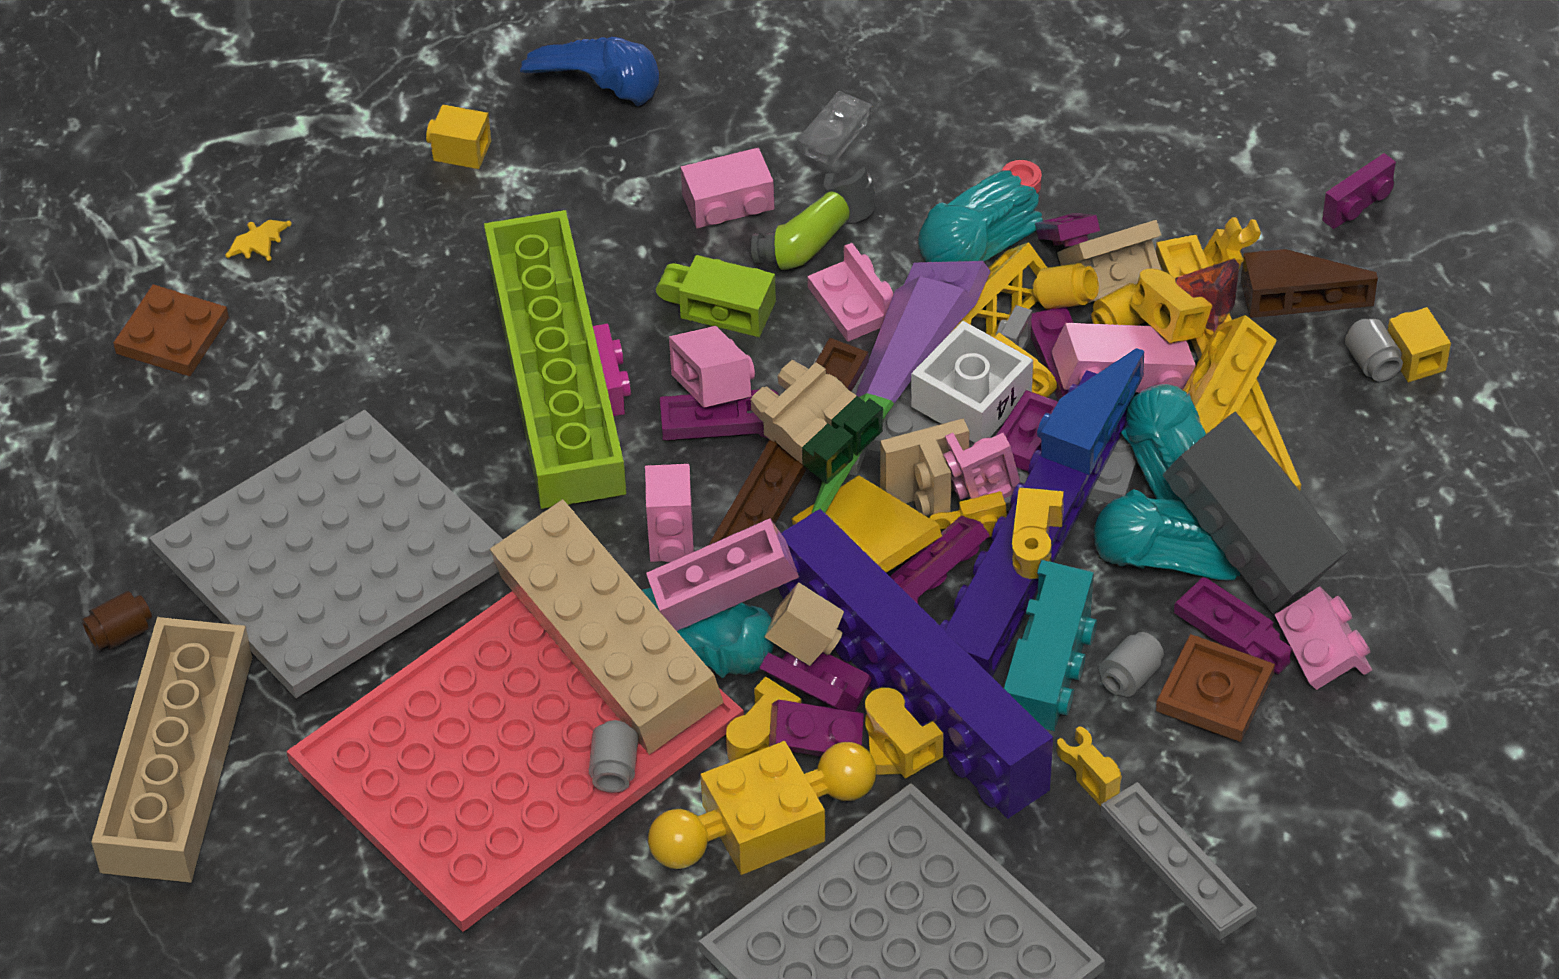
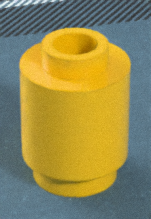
(1065, 286)
(1116, 308)

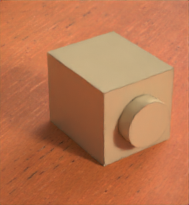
(805, 625)

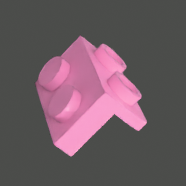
(1322, 638)

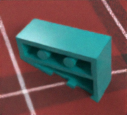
(1053, 643)

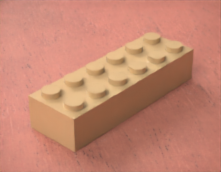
(607, 626)
(172, 750)

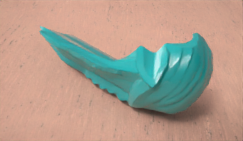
(980, 221)
(1160, 429)
(1158, 535)
(730, 639)

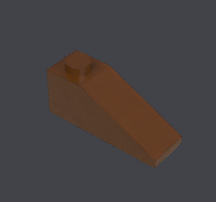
(1301, 283)

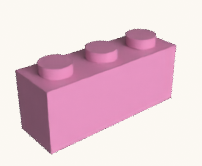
(1100, 345)
(722, 575)

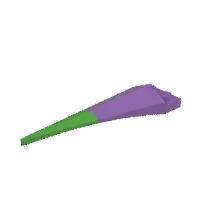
(915, 324)

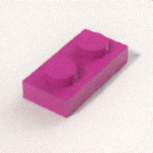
(611, 356)

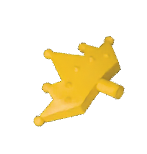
(258, 239)

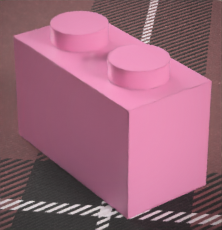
(727, 187)
(710, 366)
(669, 511)

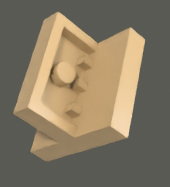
(1116, 256)
(916, 469)

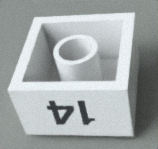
(971, 380)

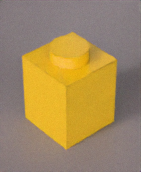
(459, 136)
(1421, 342)

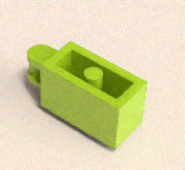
(720, 294)

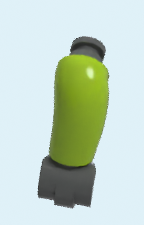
(810, 231)

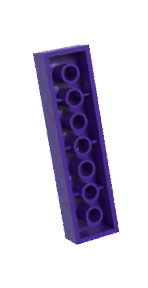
(905, 649)

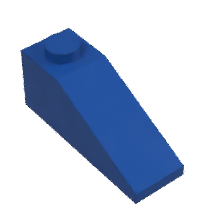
(1089, 414)

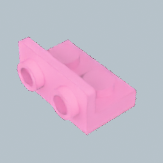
(852, 294)
(982, 468)

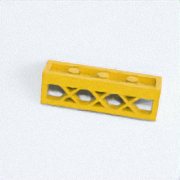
(1004, 270)
(1228, 369)

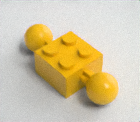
(762, 806)

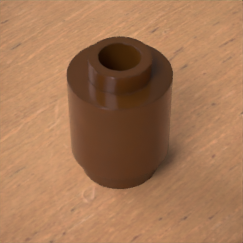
(117, 621)

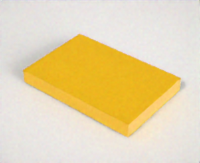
(879, 523)

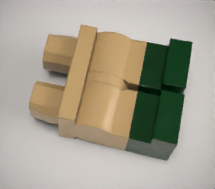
(817, 419)

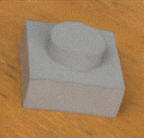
(1017, 327)

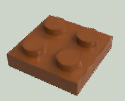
(171, 330)
(1215, 687)

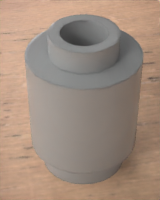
(1374, 349)
(1131, 664)
(613, 756)

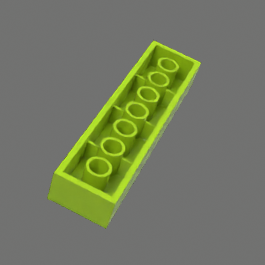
(554, 360)

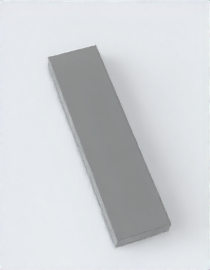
(1178, 861)

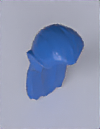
(610, 62)

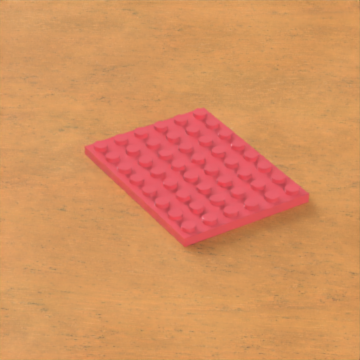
(481, 762)

